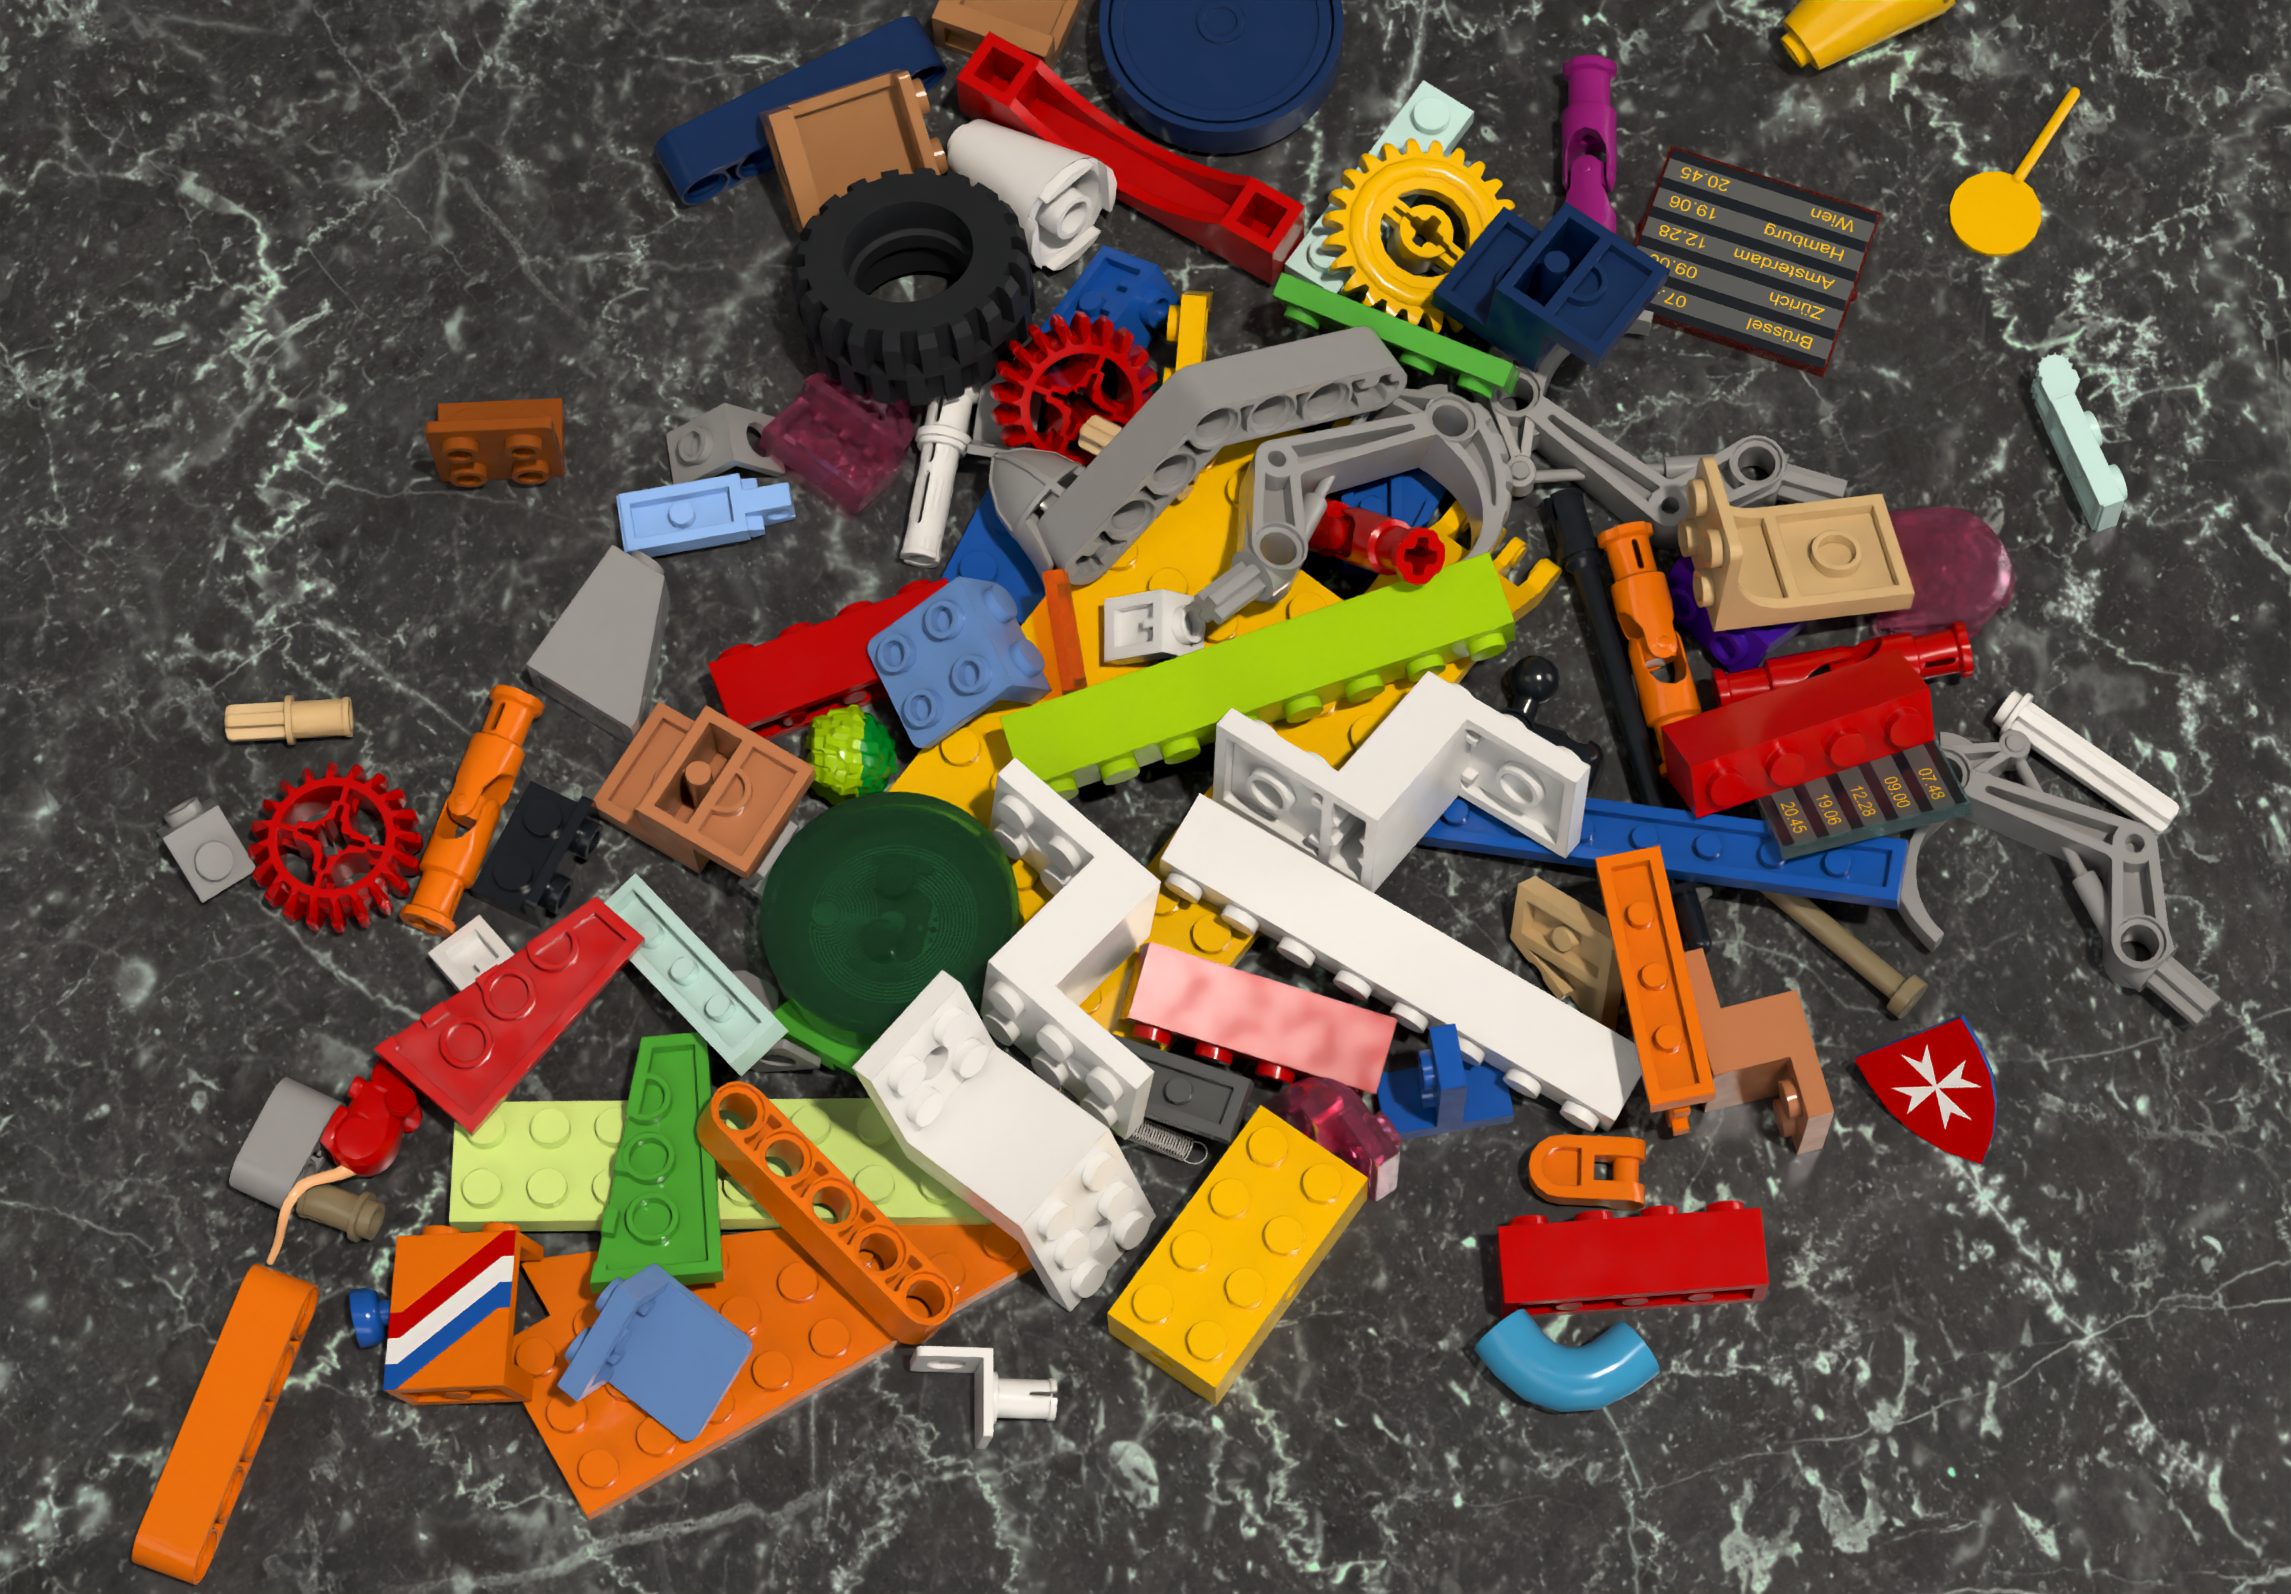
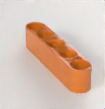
(820, 1181)
(225, 1424)

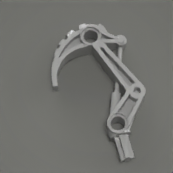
(1293, 474)
(1620, 480)
(2092, 842)

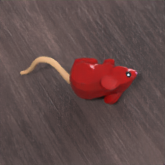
(360, 1136)

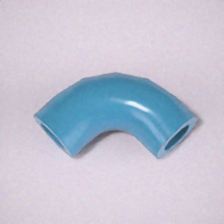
(1564, 1375)

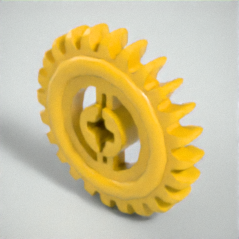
(1376, 197)

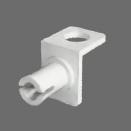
(992, 1395)

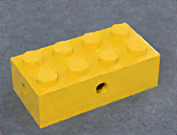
(1238, 1255)

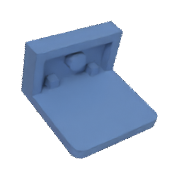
(956, 659)
(659, 1351)

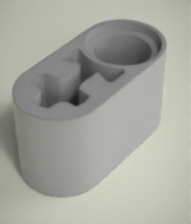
(284, 1143)

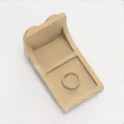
(1790, 557)

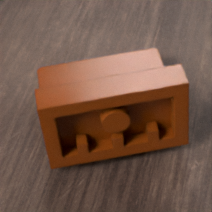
(498, 441)

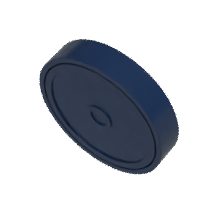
(1221, 69)

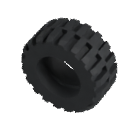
(899, 229)

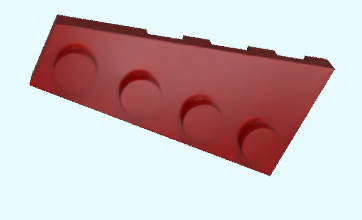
(498, 1028)

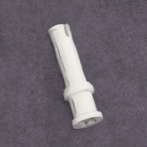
(941, 444)

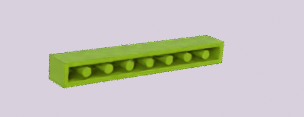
(1265, 676)

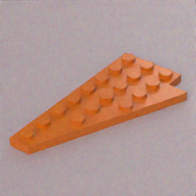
(776, 1293)

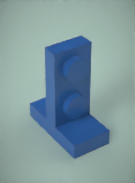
(1444, 1091)

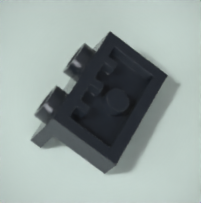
(538, 854)

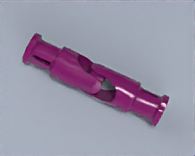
(1586, 127)

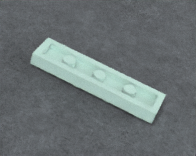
(1425, 118)
(696, 979)

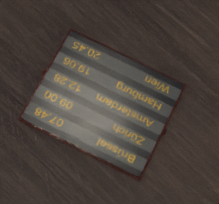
(1754, 260)

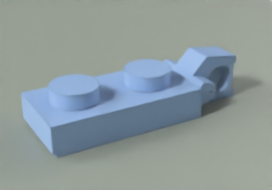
(701, 514)

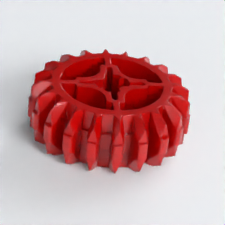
(1088, 350)
(289, 831)

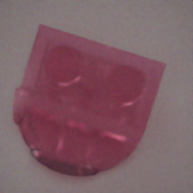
(841, 440)
(1954, 568)
(1344, 1124)

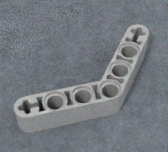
(1197, 416)

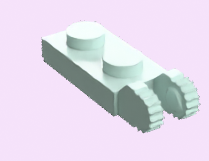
(2078, 442)

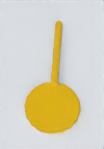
(1998, 210)

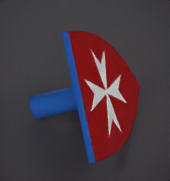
(1938, 1086)

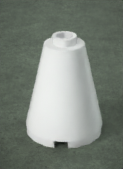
(1045, 184)

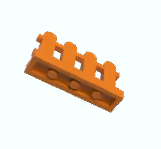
(1655, 983)

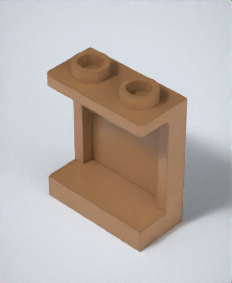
(1032, 25)
(849, 136)

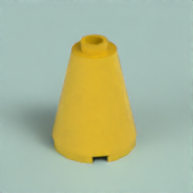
(1836, 29)

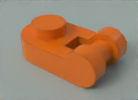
(1564, 1171)

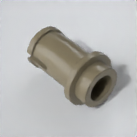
(353, 1213)

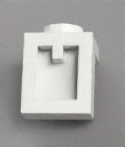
(1151, 626)
(469, 953)

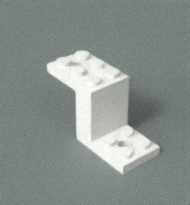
(1401, 781)
(1068, 949)
(1005, 1141)

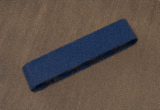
(730, 142)

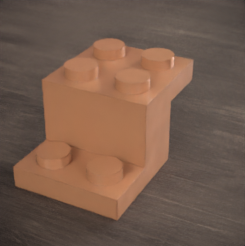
(704, 790)
(1761, 1053)

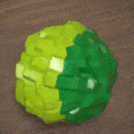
(849, 754)

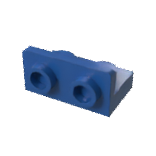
(1125, 291)

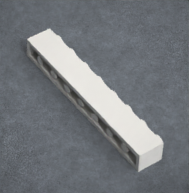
(1402, 963)

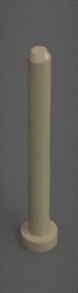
(1902, 991)

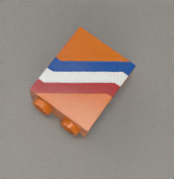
(457, 1316)

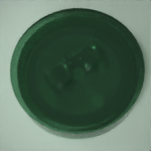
(880, 904)

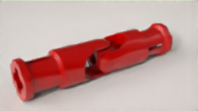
(1378, 543)
(1929, 654)

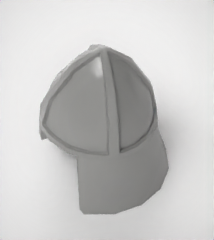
(1023, 489)

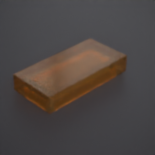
(1064, 631)

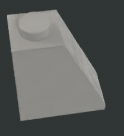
(608, 645)

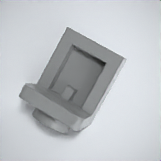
(205, 847)

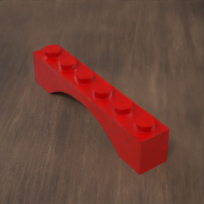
(1209, 206)

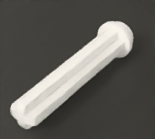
(2086, 763)

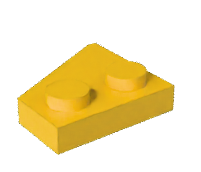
(1189, 329)

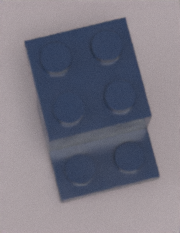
(1550, 287)

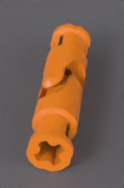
(1646, 618)
(476, 803)

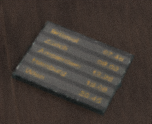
(1865, 802)

